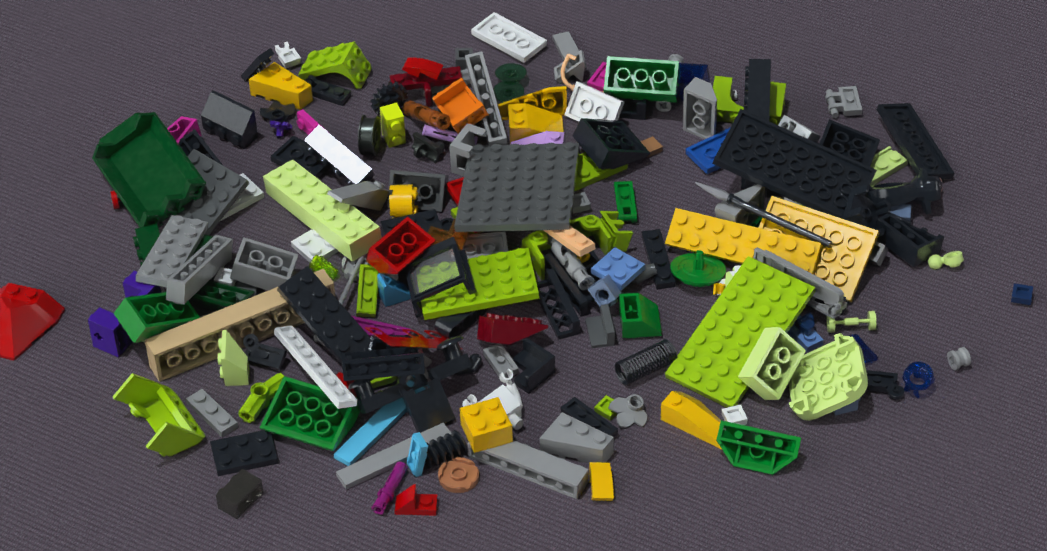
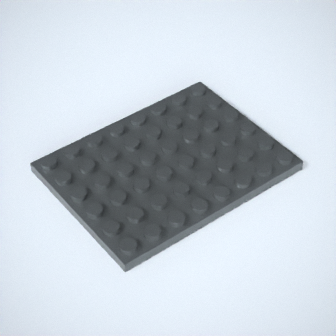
(518, 188)

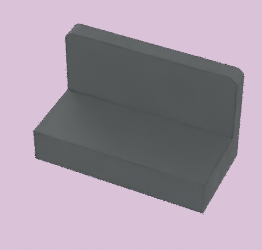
(601, 328)

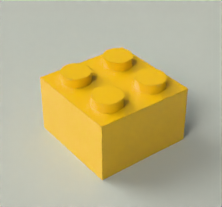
(486, 424)

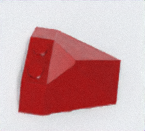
(24, 317)

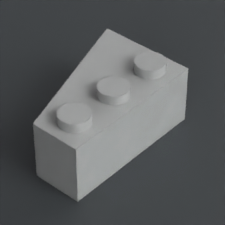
(576, 440)

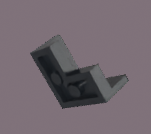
(536, 366)

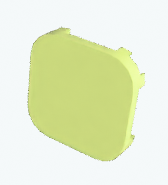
(828, 378)

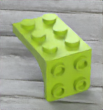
(341, 59)

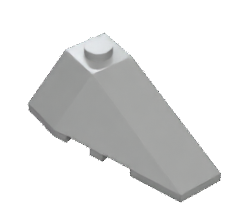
(362, 194)

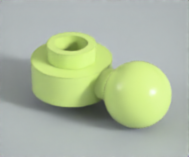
(952, 259)

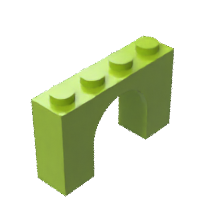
(728, 110)

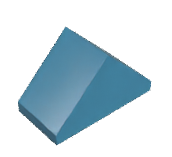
(391, 290)

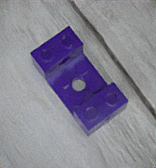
(105, 328)

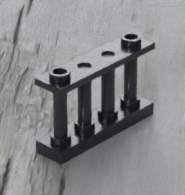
(577, 299)

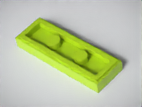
(367, 291)

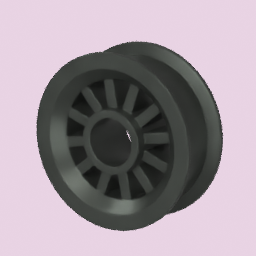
(369, 135)

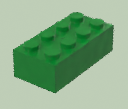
(642, 79)
(152, 315)

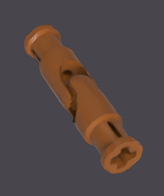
(426, 115)

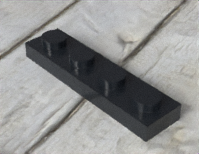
(658, 255)

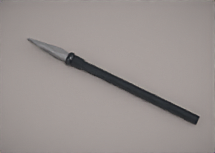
(738, 202)

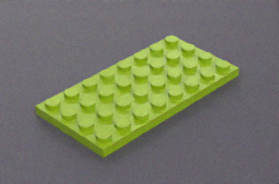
(725, 338)

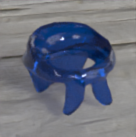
(919, 370)

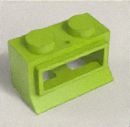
(619, 239)

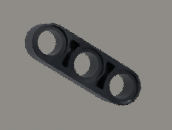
(455, 324)

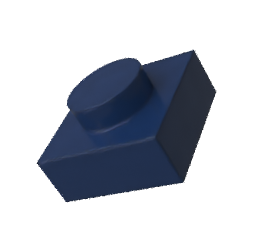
(1022, 294)

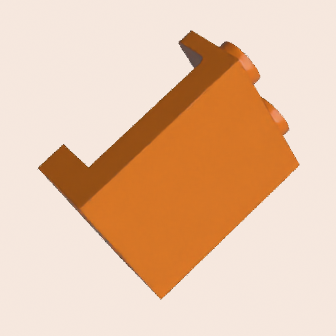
(460, 105)

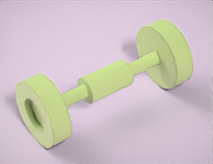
(871, 320)

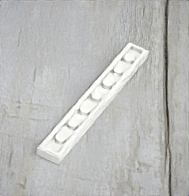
(315, 367)

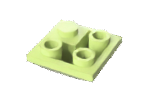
(233, 361)

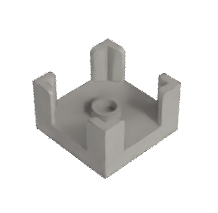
(462, 146)

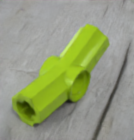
(260, 398)

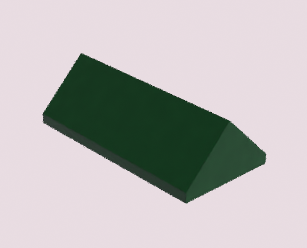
(216, 296)

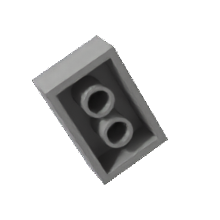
(262, 265)

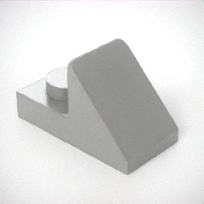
(573, 68)

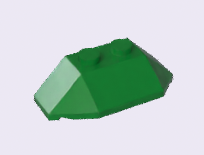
(757, 448)

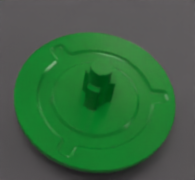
(698, 269)

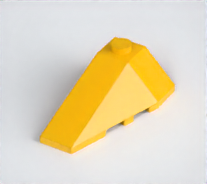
(550, 99)
(690, 416)

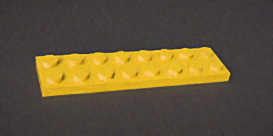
(737, 241)

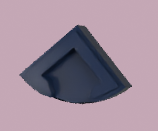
(805, 324)

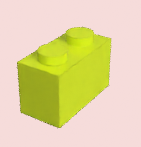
(392, 125)

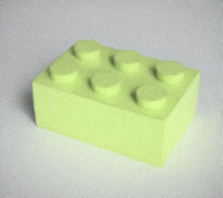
(772, 363)

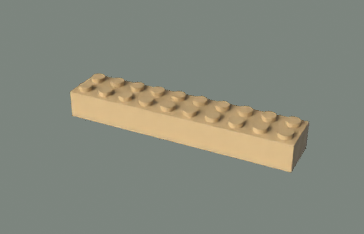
(198, 340)

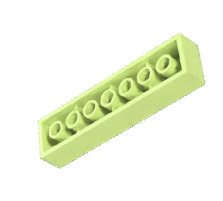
(334, 221)

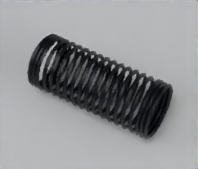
(663, 353)

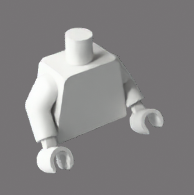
(509, 398)

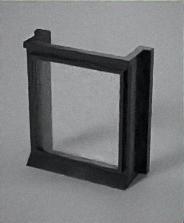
(438, 270)

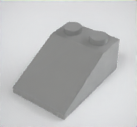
(753, 195)

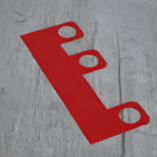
(415, 341)

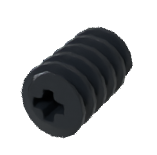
(445, 446)

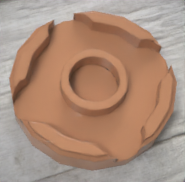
(458, 475)

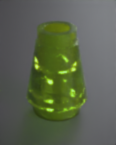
(319, 262)

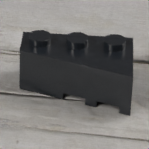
(908, 241)

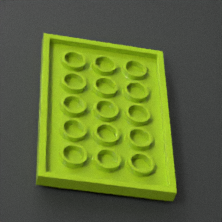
(498, 279)

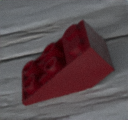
(507, 328)

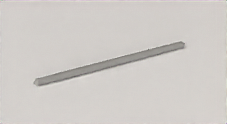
(351, 279)

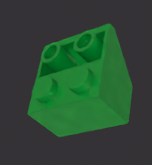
(638, 316)

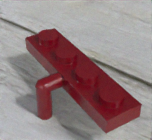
(410, 82)

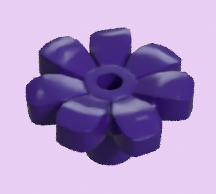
(280, 127)

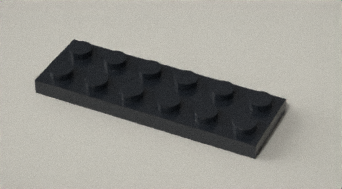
(914, 140)
(324, 314)

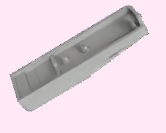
(825, 291)

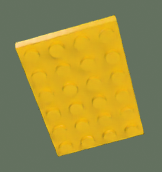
(850, 247)

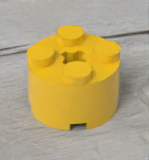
(403, 200)

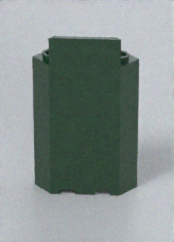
(148, 169)

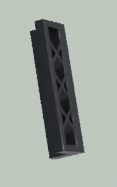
(562, 306)

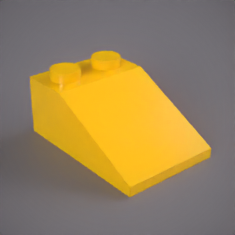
(530, 120)

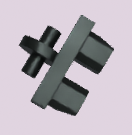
(426, 147)

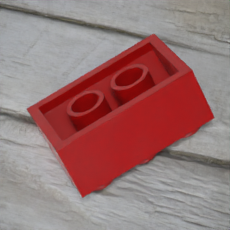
(399, 247)

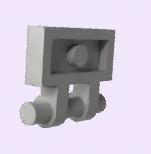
(849, 101)

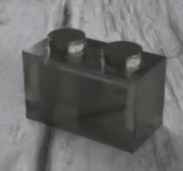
(239, 493)

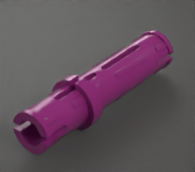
(386, 493)

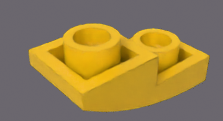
(601, 481)

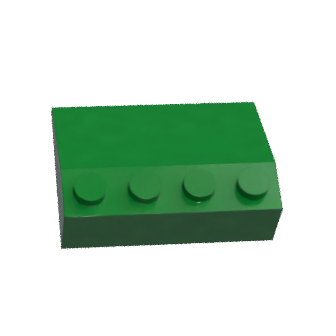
(308, 415)

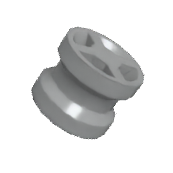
(959, 358)

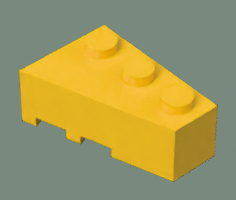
(281, 85)

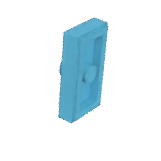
(417, 454)

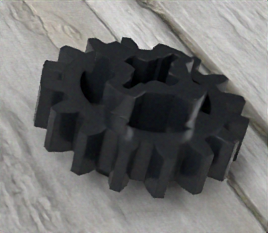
(389, 95)

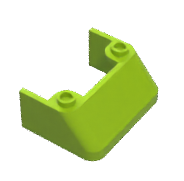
(587, 225)
(165, 413)

